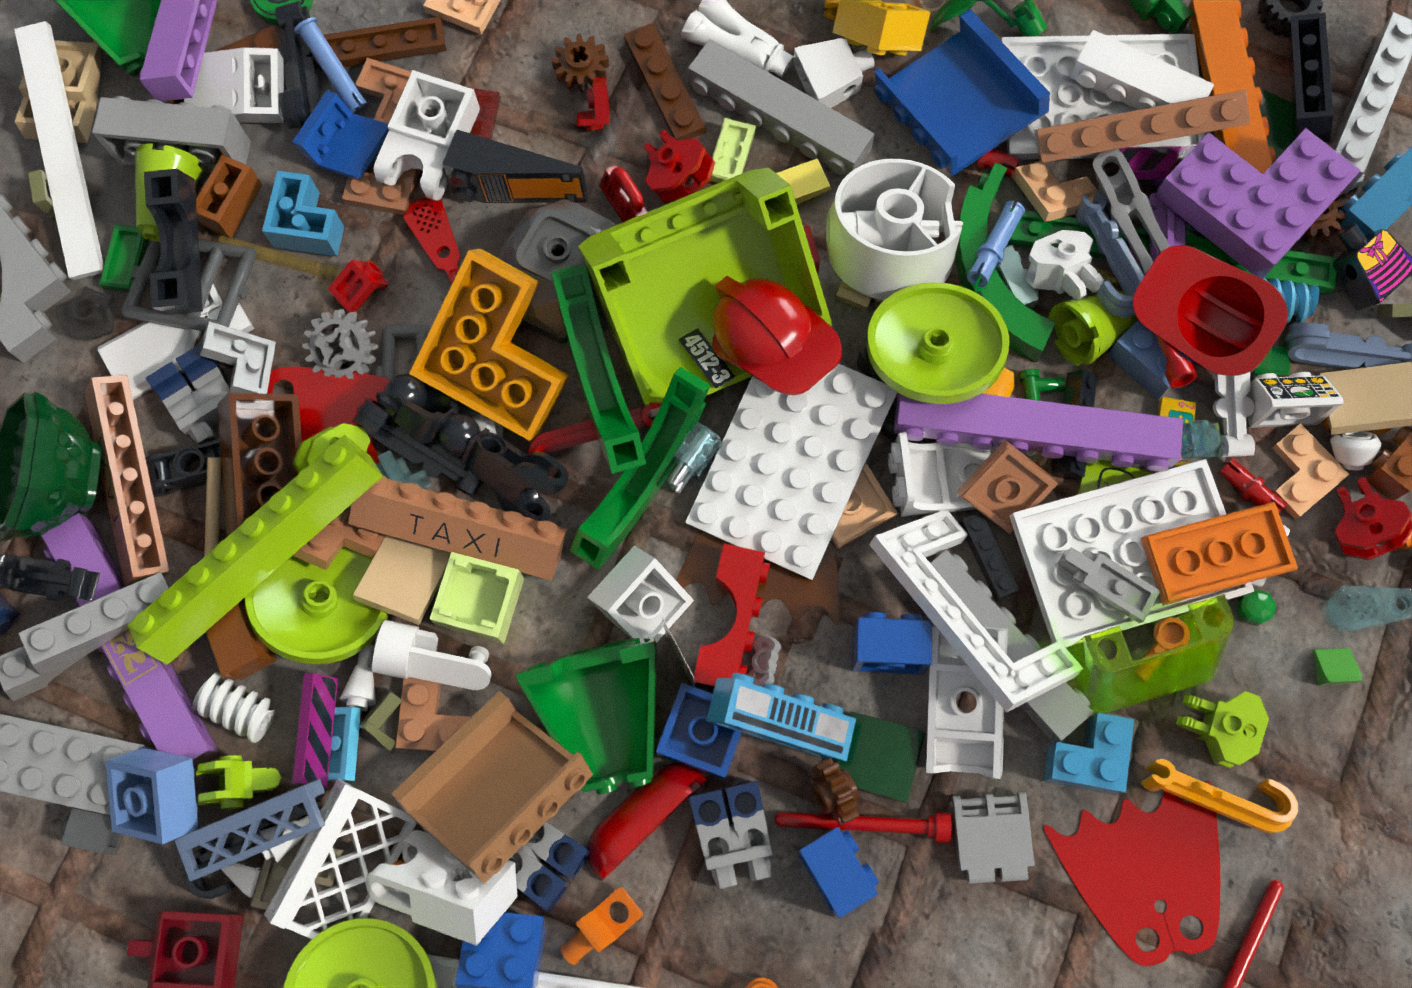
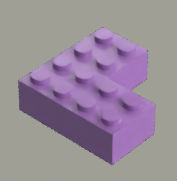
(1251, 212)

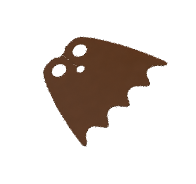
(781, 584)

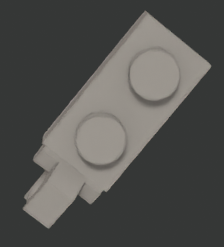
(1111, 583)

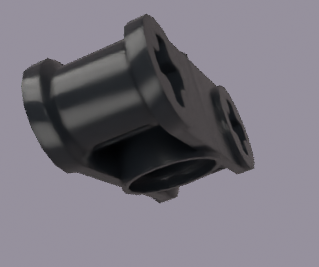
(170, 472)

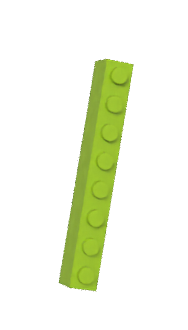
(254, 550)

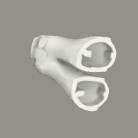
(726, 27)

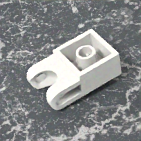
(424, 130)
(442, 890)

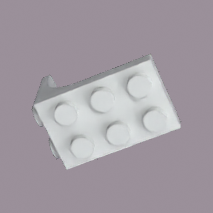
(932, 475)

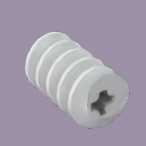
(233, 709)

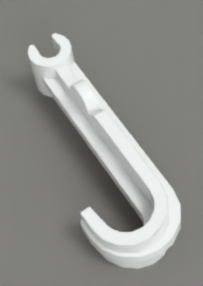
(1234, 409)

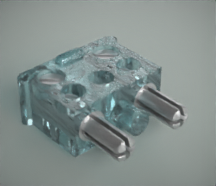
(694, 456)

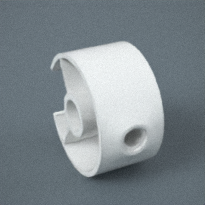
(892, 245)

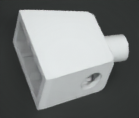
(831, 70)

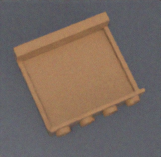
(491, 787)

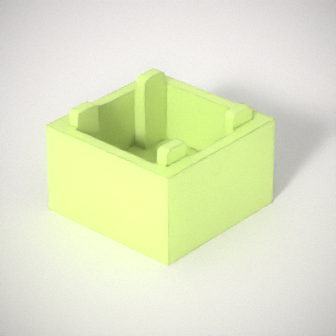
(477, 598)

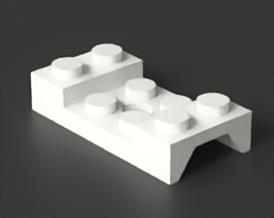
(957, 737)

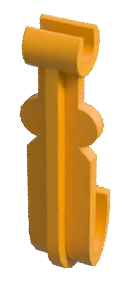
(1223, 802)

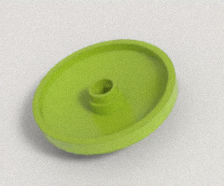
(937, 343)
(312, 610)
(362, 956)

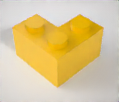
(881, 25)

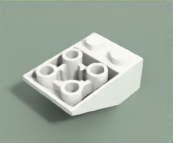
(242, 81)

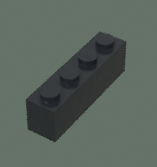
(1310, 75)

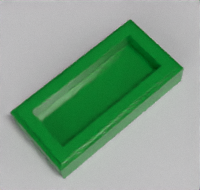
(124, 252)

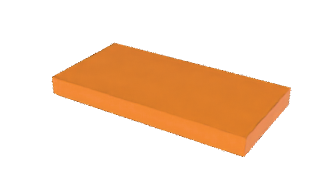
(1218, 553)

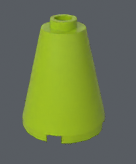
(153, 160)
(1086, 329)

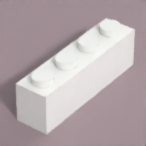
(1134, 75)

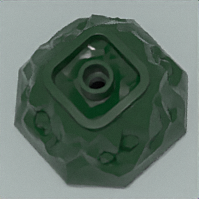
(44, 467)

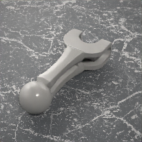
(1128, 203)

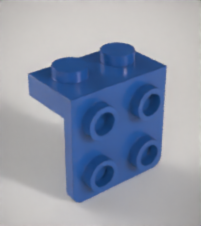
(339, 139)

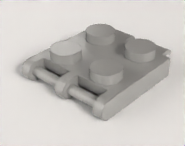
(993, 838)

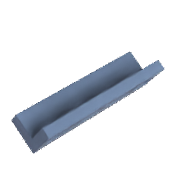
(251, 816)

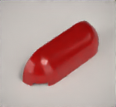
(640, 816)

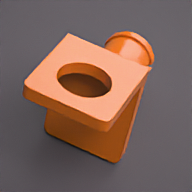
(598, 927)

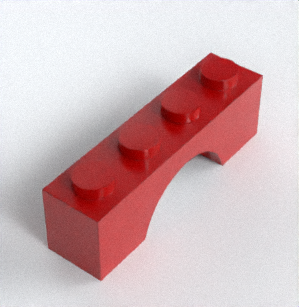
(740, 575)

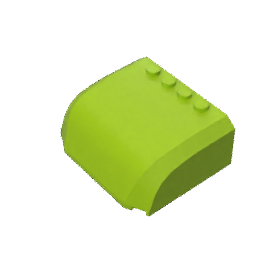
(663, 266)

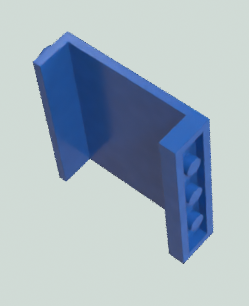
(964, 95)

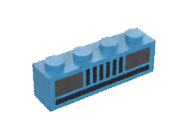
(781, 718)

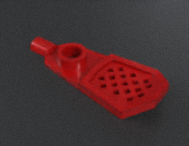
(436, 239)

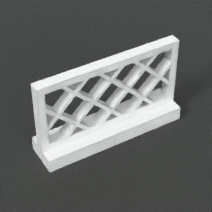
(314, 851)

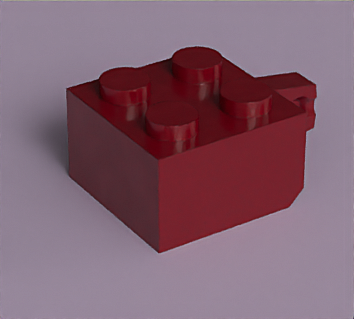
(191, 949)

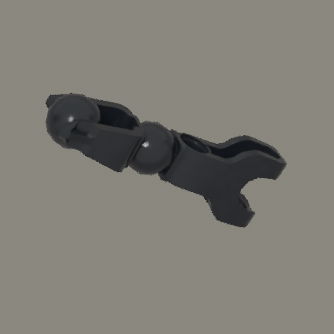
(488, 456)

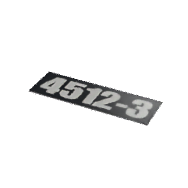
(706, 358)

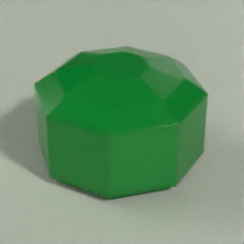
(1256, 607)

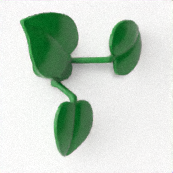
(1025, 16)

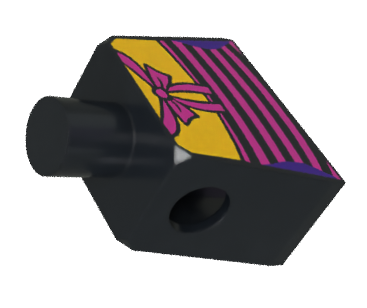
(1371, 265)

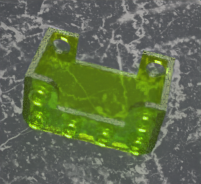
(1126, 682)

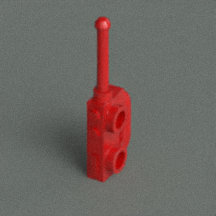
(622, 193)

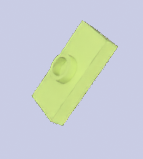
(732, 149)

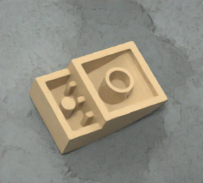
(81, 77)

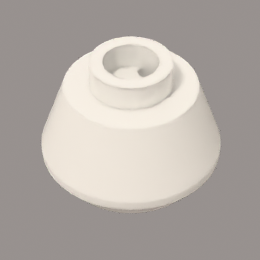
(1355, 449)

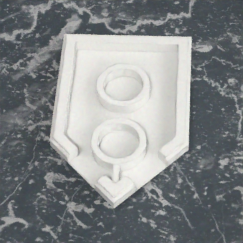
(145, 351)

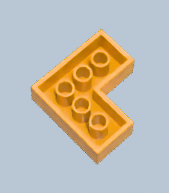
(472, 350)

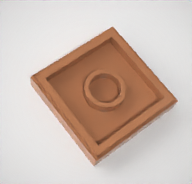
(1006, 485)

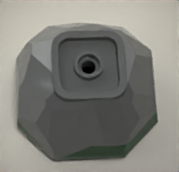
(531, 250)

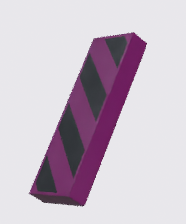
(1154, 162)
(315, 729)

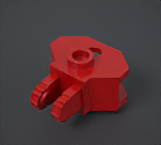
(676, 166)
(1371, 522)

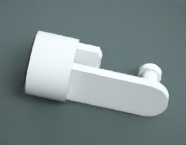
(410, 652)

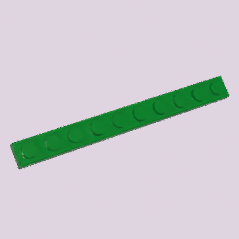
(1293, 266)

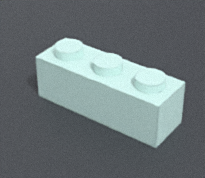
(1014, 277)

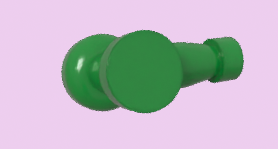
(1034, 384)

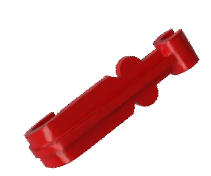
(583, 432)

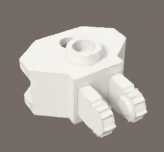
(1065, 266)

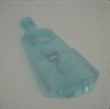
(1384, 605)

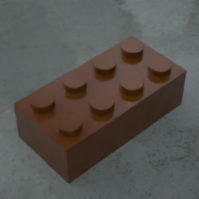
(257, 450)

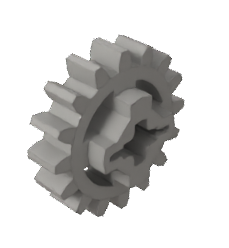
(352, 338)

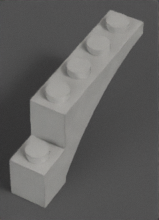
(28, 288)
(72, 635)

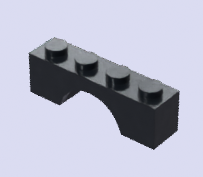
(177, 280)

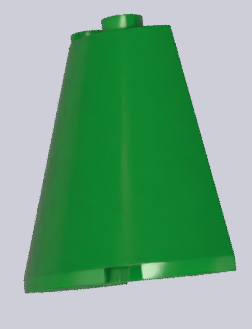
(117, 27)
(600, 707)

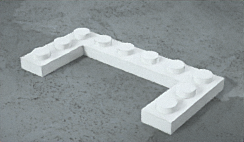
(1010, 683)

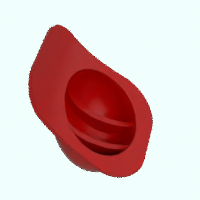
(1210, 310)
(773, 335)

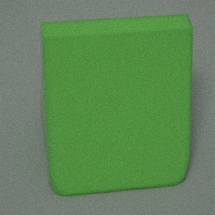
(1336, 667)

